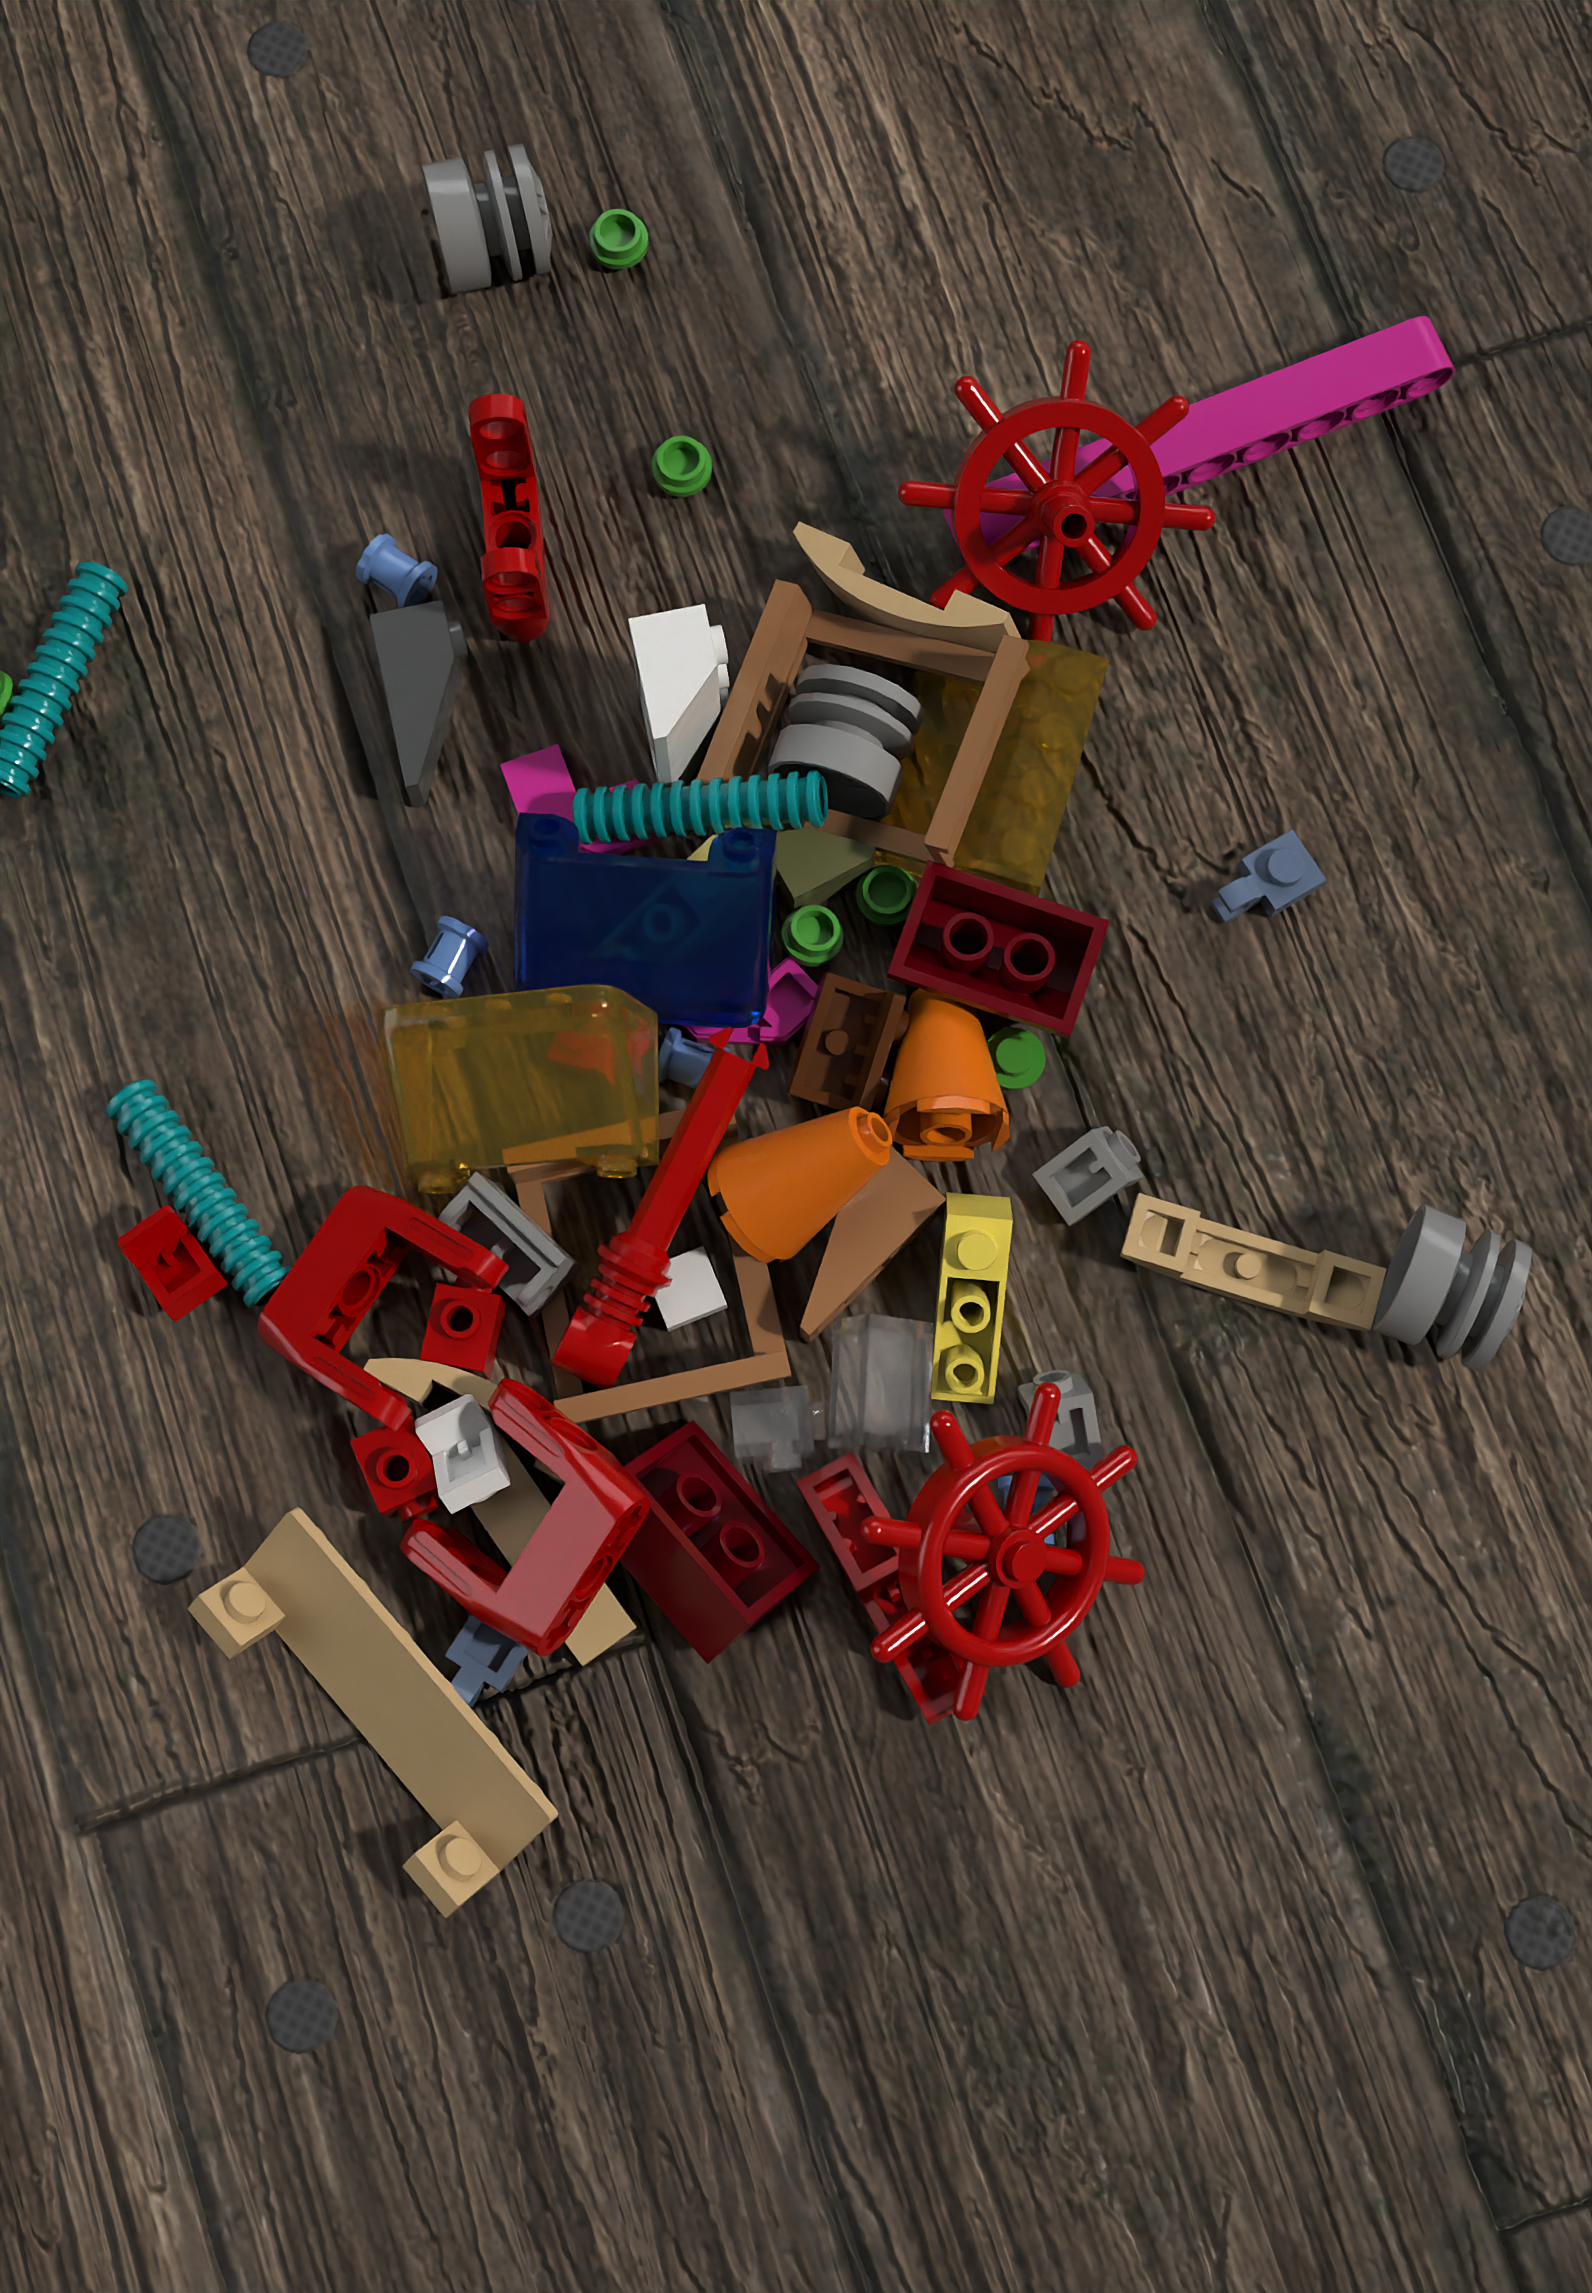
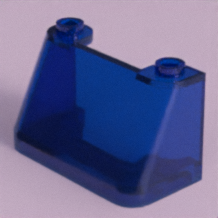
(665, 930)

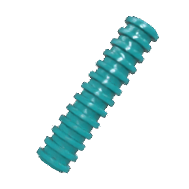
(55, 673)
(700, 807)
(198, 1191)

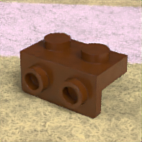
(848, 1044)

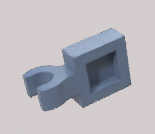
(1272, 876)
(483, 1659)

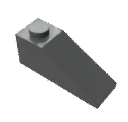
(421, 685)

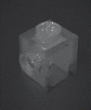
(776, 1427)

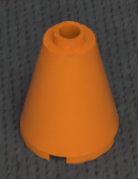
(944, 1084)
(796, 1179)

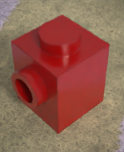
(464, 1328)
(398, 1471)

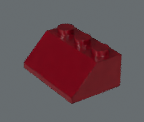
(998, 949)
(709, 1543)

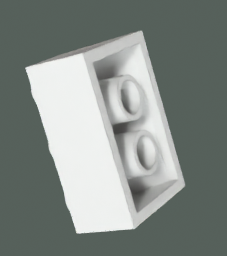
(679, 686)

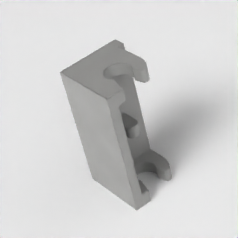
(496, 1222)

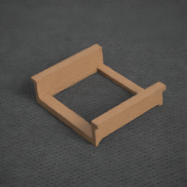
(769, 673)
(756, 1290)

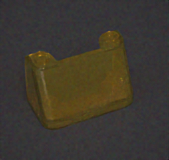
(522, 1082)

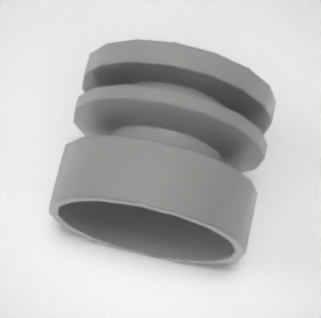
(489, 218)
(852, 733)
(1464, 1292)

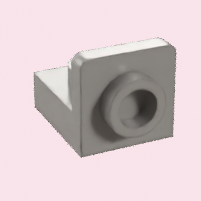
(1089, 1173)
(1076, 1419)

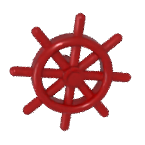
(1058, 502)
(1003, 1550)

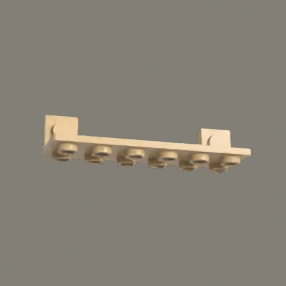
(393, 1699)

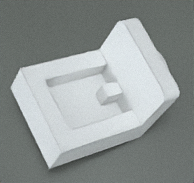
(464, 1453)

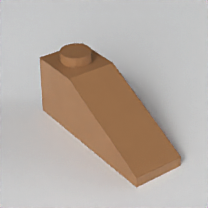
(869, 1237)

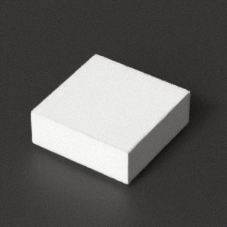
(692, 1292)

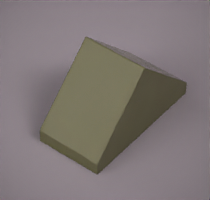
(818, 865)

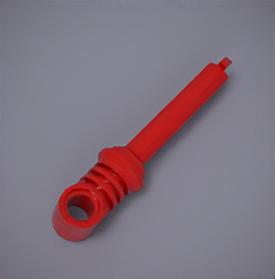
(638, 1259)

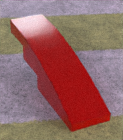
(840, 1501)

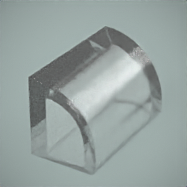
(881, 1384)

